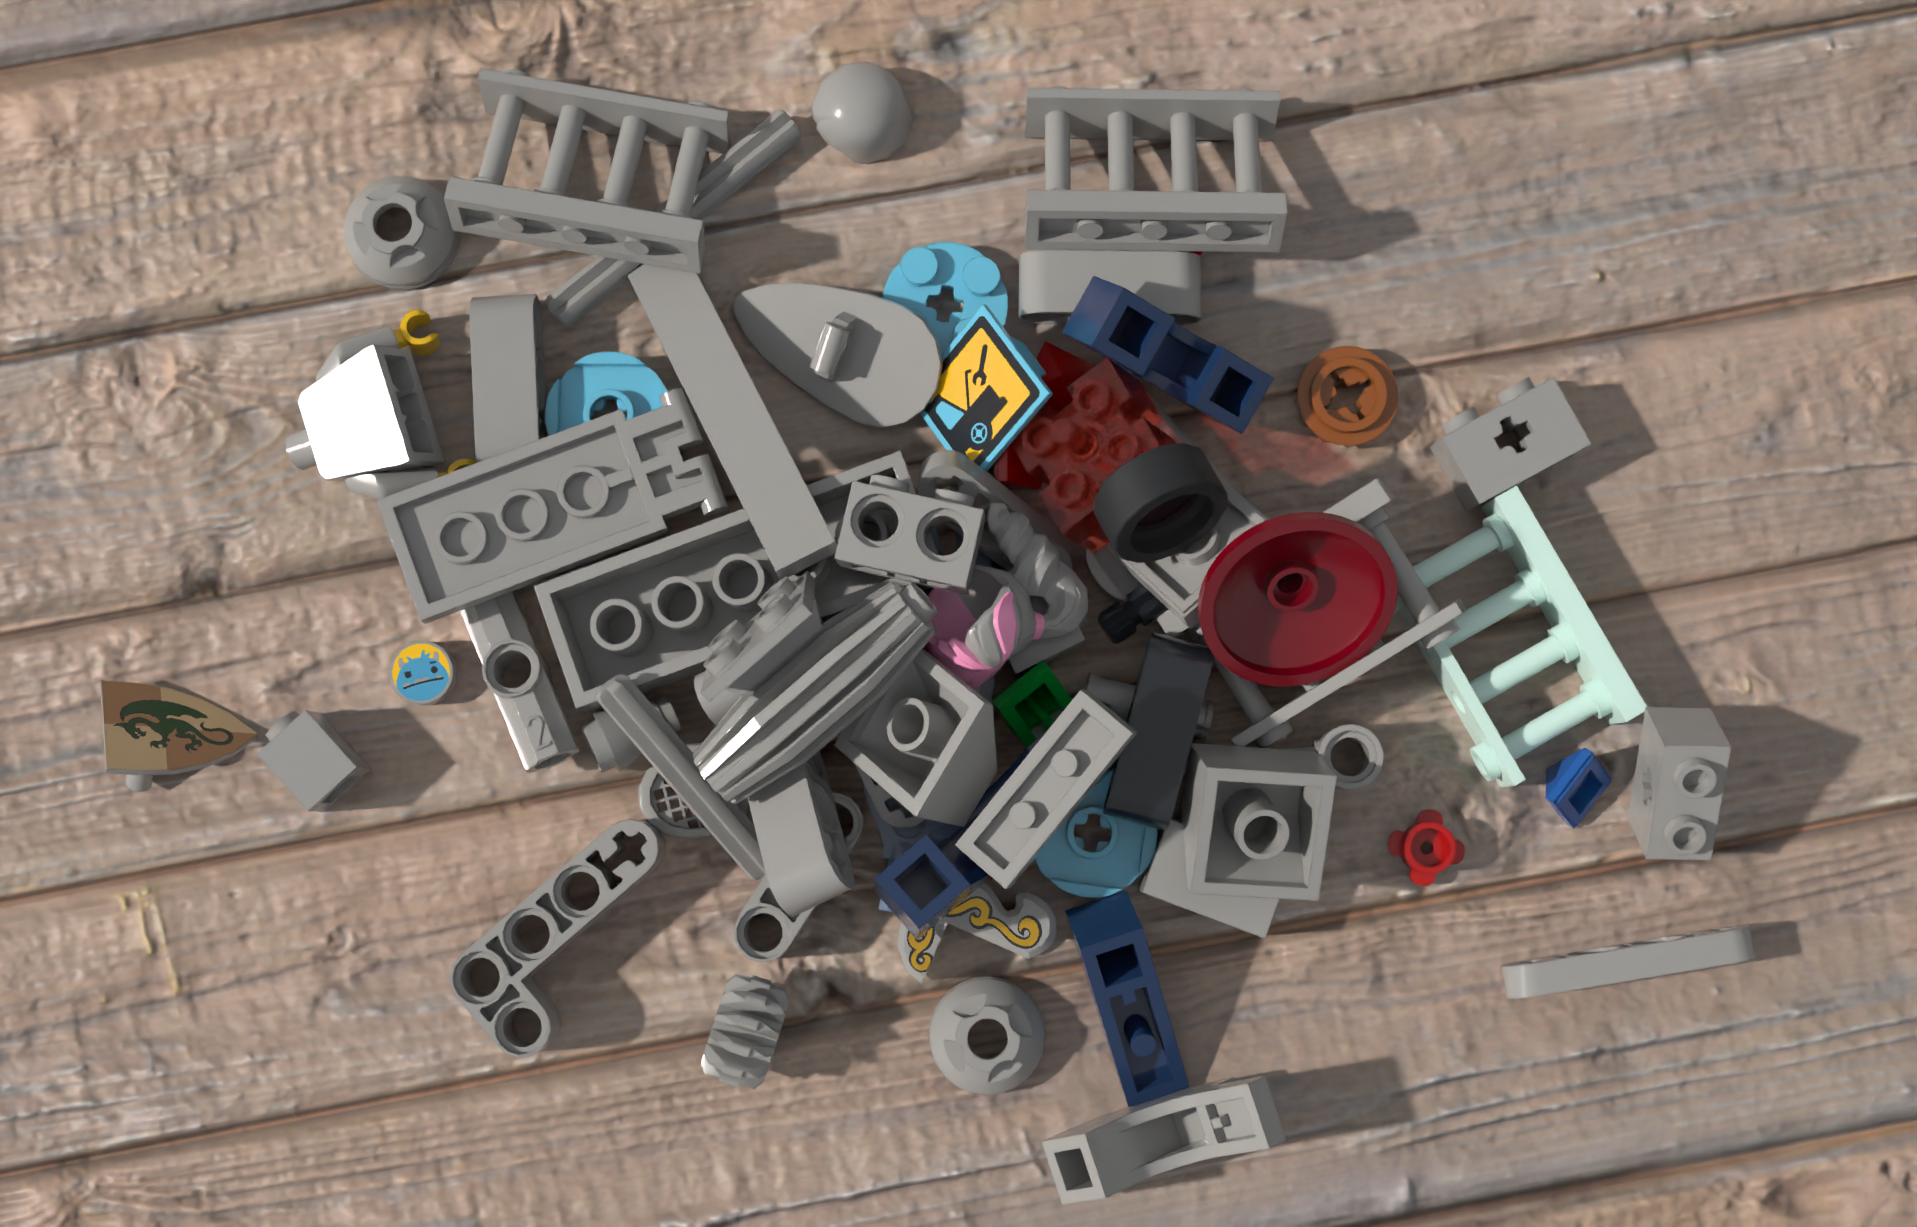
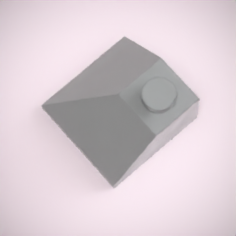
(927, 742)

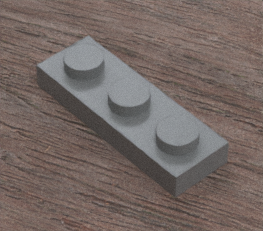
(1046, 788)

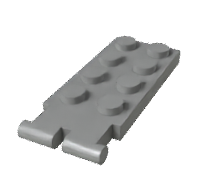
(548, 506)

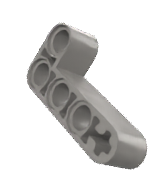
(795, 828)
(565, 922)

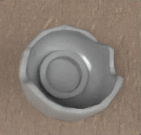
(862, 112)

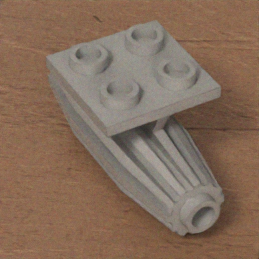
(802, 678)

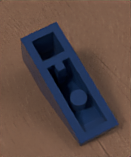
(1128, 997)

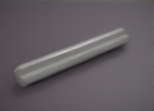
(677, 766)

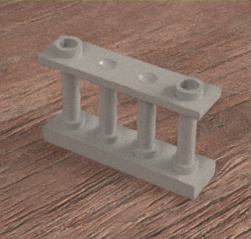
(1153, 219)
(580, 225)
(1432, 626)

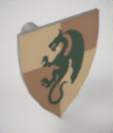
(164, 732)

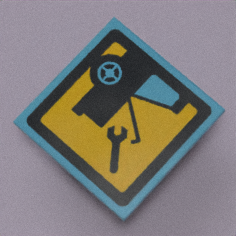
(985, 391)

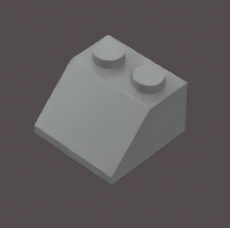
(1256, 821)

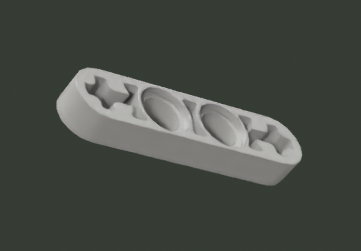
(1628, 961)

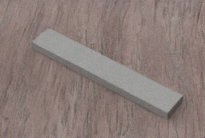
(734, 418)

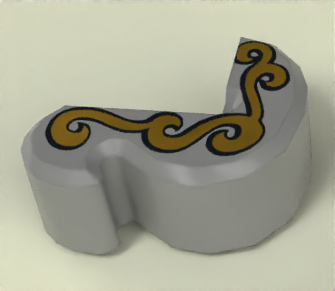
(1024, 929)

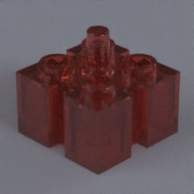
(1086, 444)

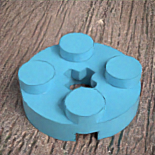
(947, 268)
(597, 380)
(1112, 864)

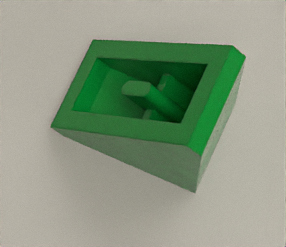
(1032, 704)

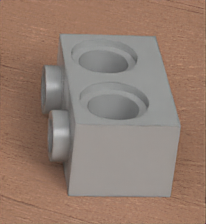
(906, 552)

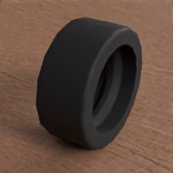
(1160, 502)

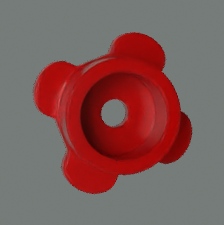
(1444, 847)

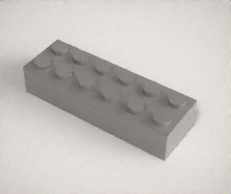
(667, 600)

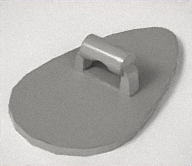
(845, 348)

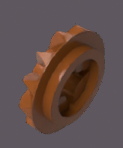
(1351, 368)

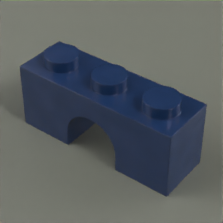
(1167, 355)

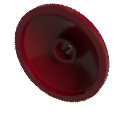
(1303, 624)

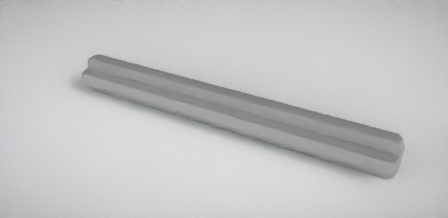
(714, 186)

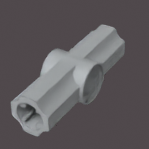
(533, 708)

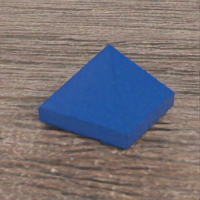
(1575, 785)

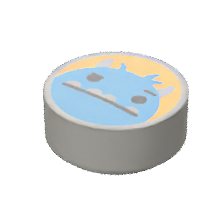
(423, 673)

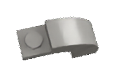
(1162, 1135)

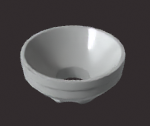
(419, 255)
(987, 999)

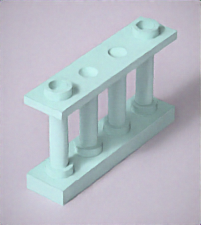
(1573, 638)

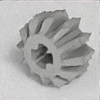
(745, 1031)

